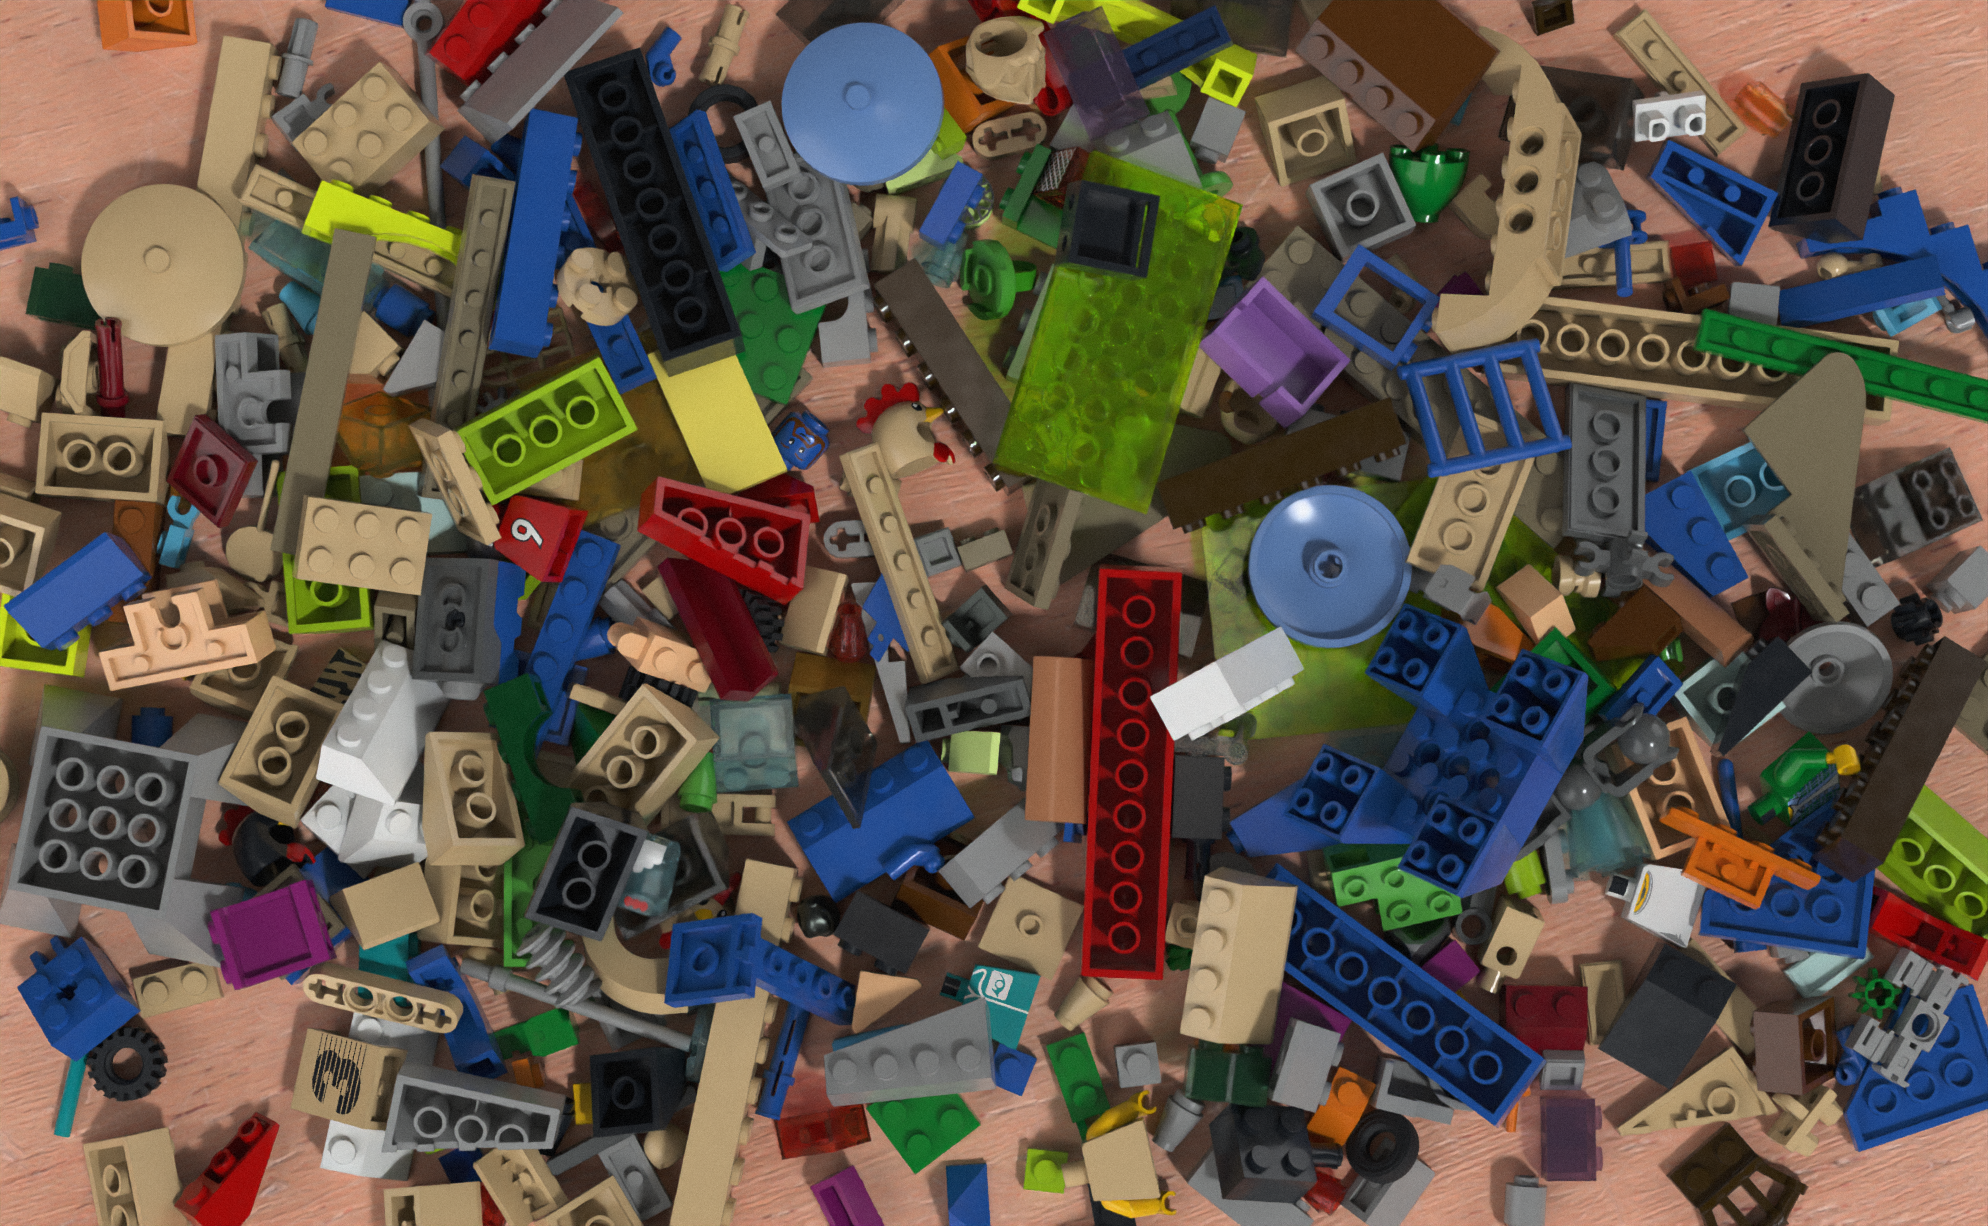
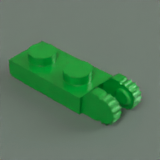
(1078, 1079)

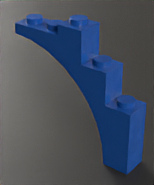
(1901, 235)

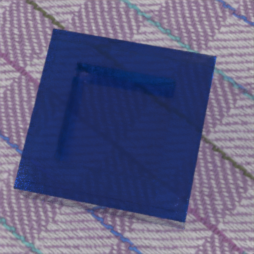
(459, 1165)

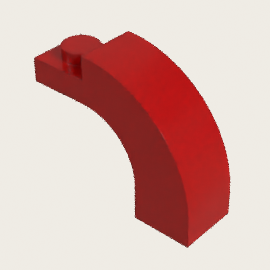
(1926, 935)

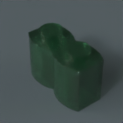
(1227, 1074)

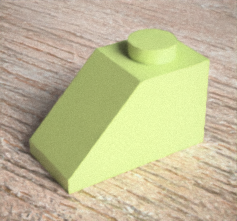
(972, 752)

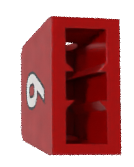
(539, 534)

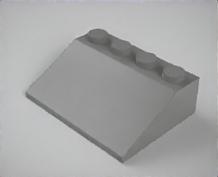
(535, 65)

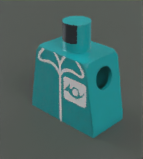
(1006, 994)

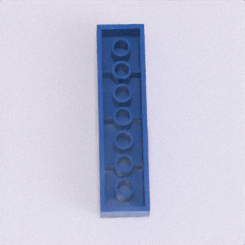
(1406, 1006)

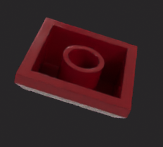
(1545, 1015)

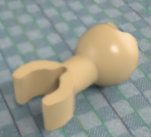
(1836, 265)

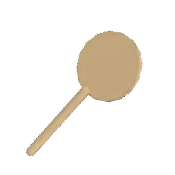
(250, 545)

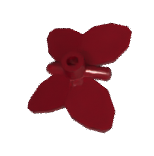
(1784, 616)

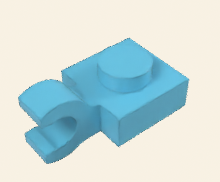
(176, 541)

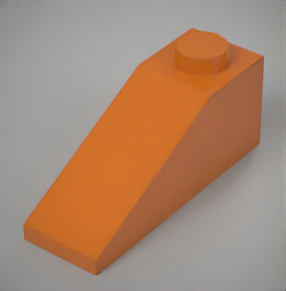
(1494, 638)

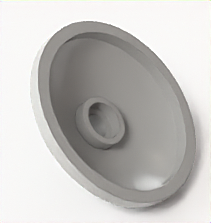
(1849, 688)

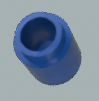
(402, 310)
(151, 727)

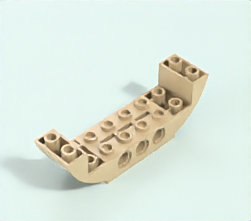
(1531, 209)

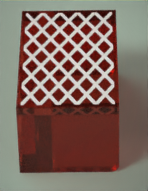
(1061, 169)

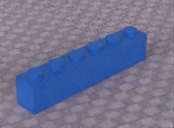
(534, 234)

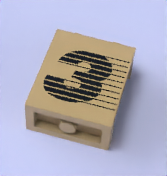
(347, 1079)

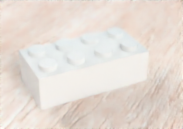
(1228, 686)

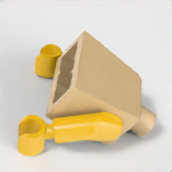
(1120, 1162)

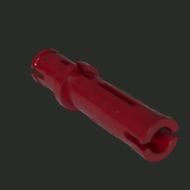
(112, 394)

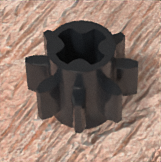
(1916, 619)

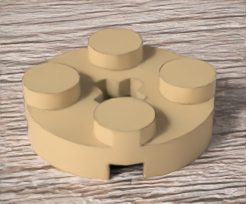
(608, 270)

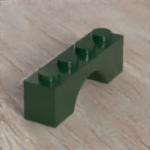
(519, 713)

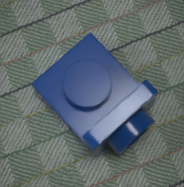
(22, 229)

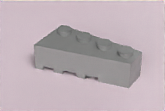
(917, 1060)

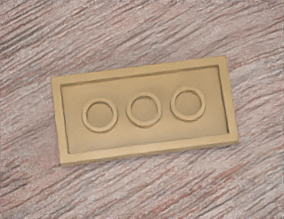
(1470, 510)

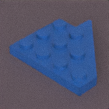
(1819, 920)
(1943, 1083)

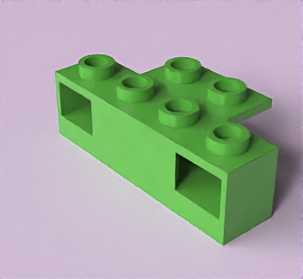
(1372, 872)
(520, 879)

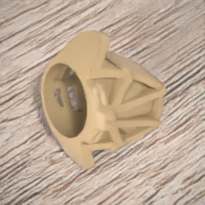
(1018, 61)

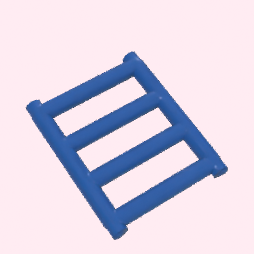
(1478, 456)

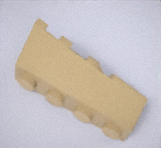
(467, 905)

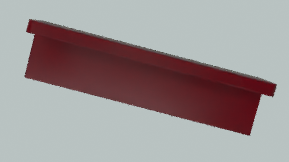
(719, 628)

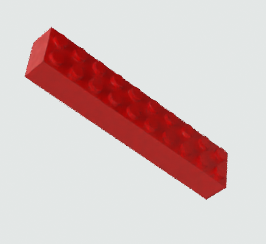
(1130, 773)

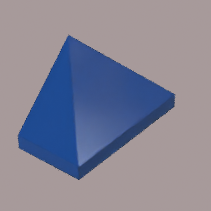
(968, 1195)

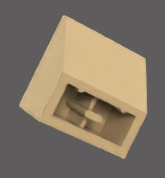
(434, 1205)

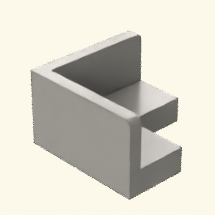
(1406, 1091)

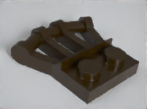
(1723, 1166)

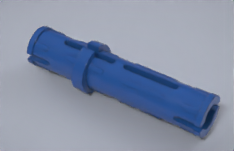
(770, 1105)

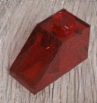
(822, 1131)

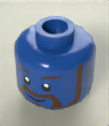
(801, 439)

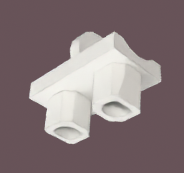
(1669, 116)

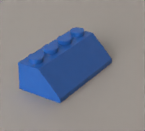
(905, 804)

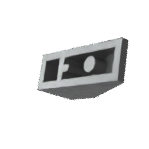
(965, 704)

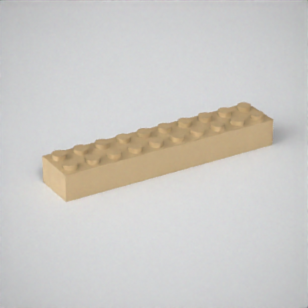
(1655, 357)
(731, 1062)

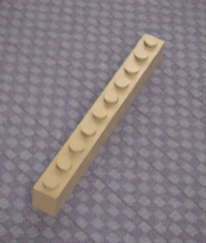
(229, 155)

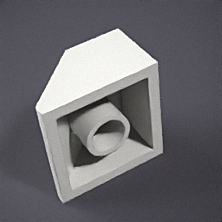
(385, 833)

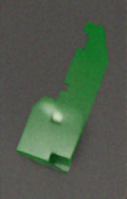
(540, 1034)

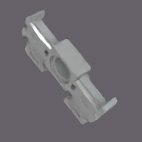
(1901, 1052)

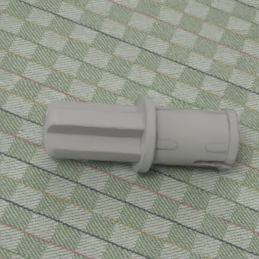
(297, 58)

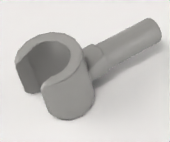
(1956, 320)

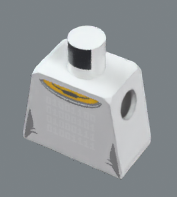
(1658, 901)

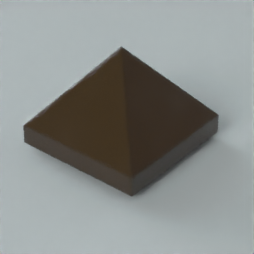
(1551, 15)

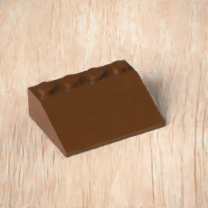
(1400, 62)

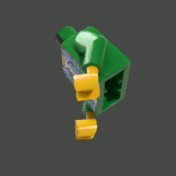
(1802, 780)

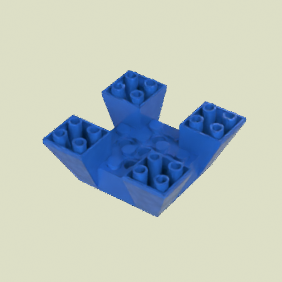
(1467, 766)

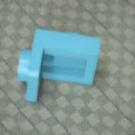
(1903, 316)

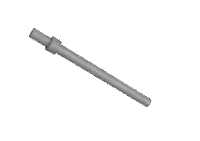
(502, 978)

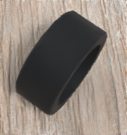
(723, 93)

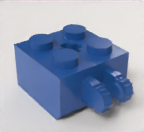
(77, 996)

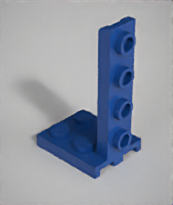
(728, 959)

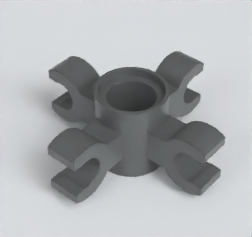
(1624, 564)

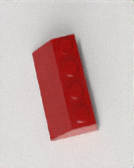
(480, 34)

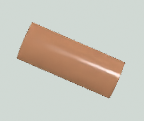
(1701, 616)
(1060, 740)

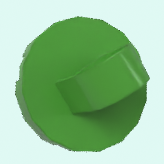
(993, 278)

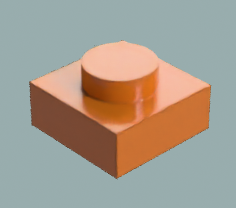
(528, 1073)

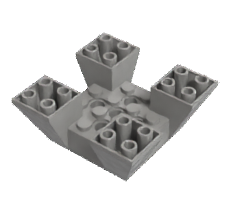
(58, 863)

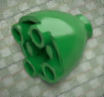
(1428, 178)

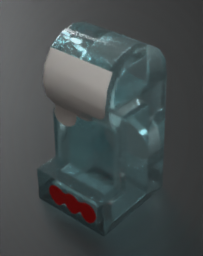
(652, 877)

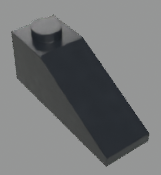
(1759, 687)

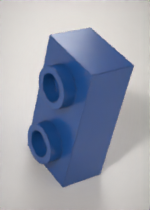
(958, 193)

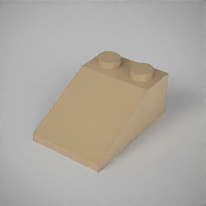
(468, 801)

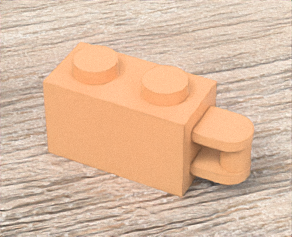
(660, 652)

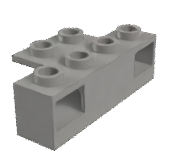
(256, 401)

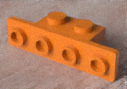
(1732, 864)

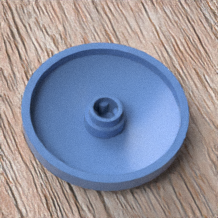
(862, 104)
(1329, 566)

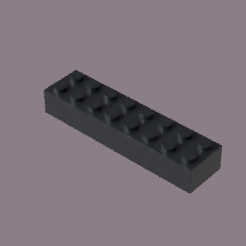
(654, 212)

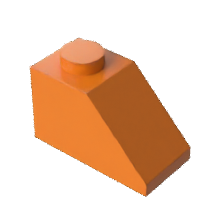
(1343, 1108)

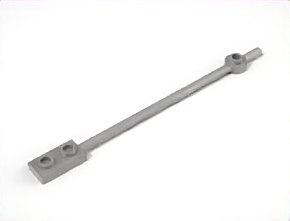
(413, 15)

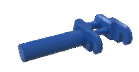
(1623, 254)

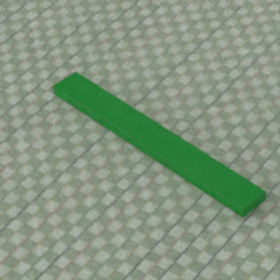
(1882, 373)

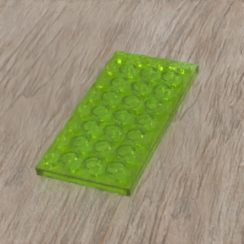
(1119, 351)

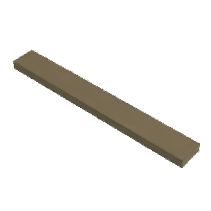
(470, 309)
(324, 381)

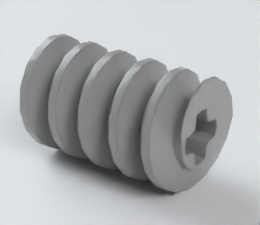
(559, 965)

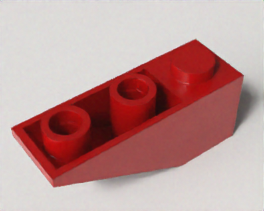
(232, 1180)

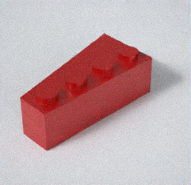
(730, 534)

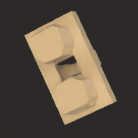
(1808, 1109)

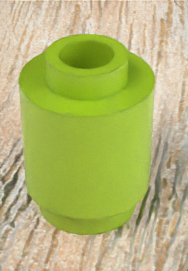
(1525, 876)

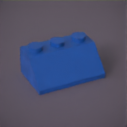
(79, 592)

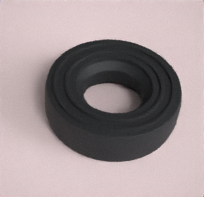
(1398, 1162)

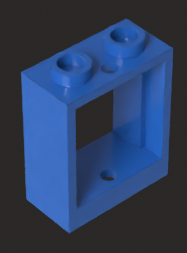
(1325, 314)

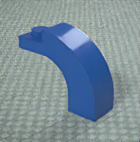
(473, 1040)

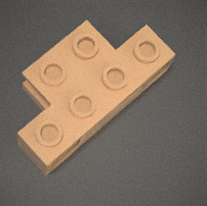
(184, 635)

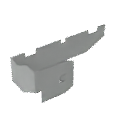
(1451, 591)

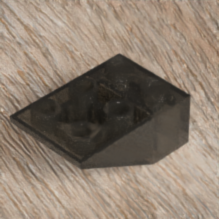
(1912, 508)

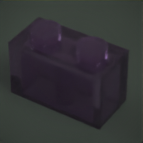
(1569, 1138)

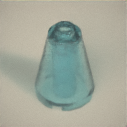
(1603, 840)

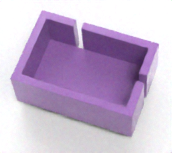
(1274, 352)

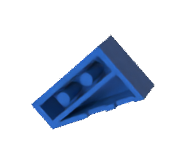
(1713, 198)
(1687, 528)

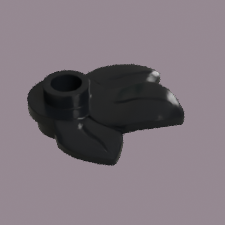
(1244, 255)

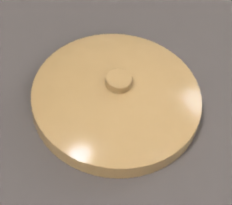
(164, 264)

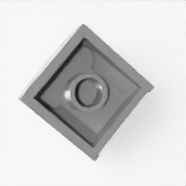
(1596, 212)

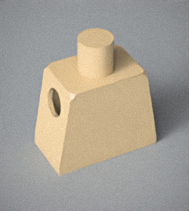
(1513, 926)

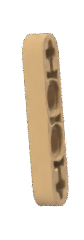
(382, 1003)

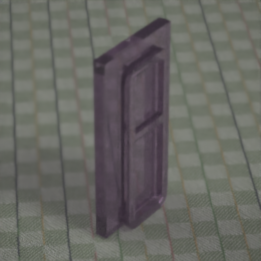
(1096, 73)

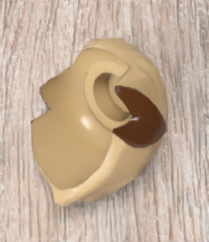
(1244, 416)

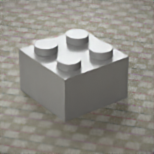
(1360, 208)

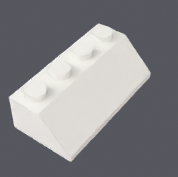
(382, 727)
(358, 1149)

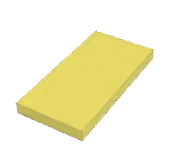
(721, 424)

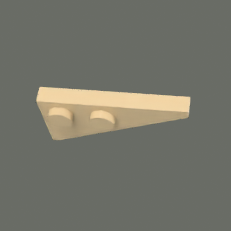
(1712, 1093)

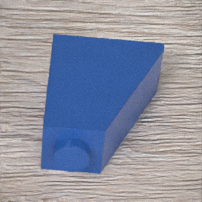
(1267, 831)

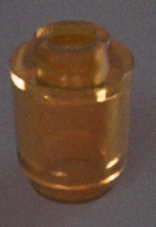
(1762, 109)

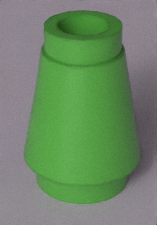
(699, 789)

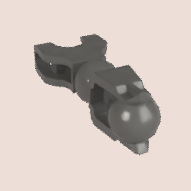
(1640, 738)

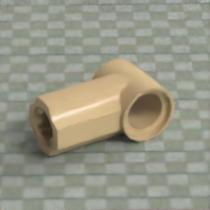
(893, 224)

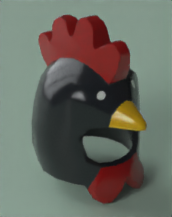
(262, 845)

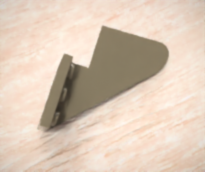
(1813, 449)
(1073, 531)

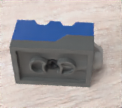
(467, 625)

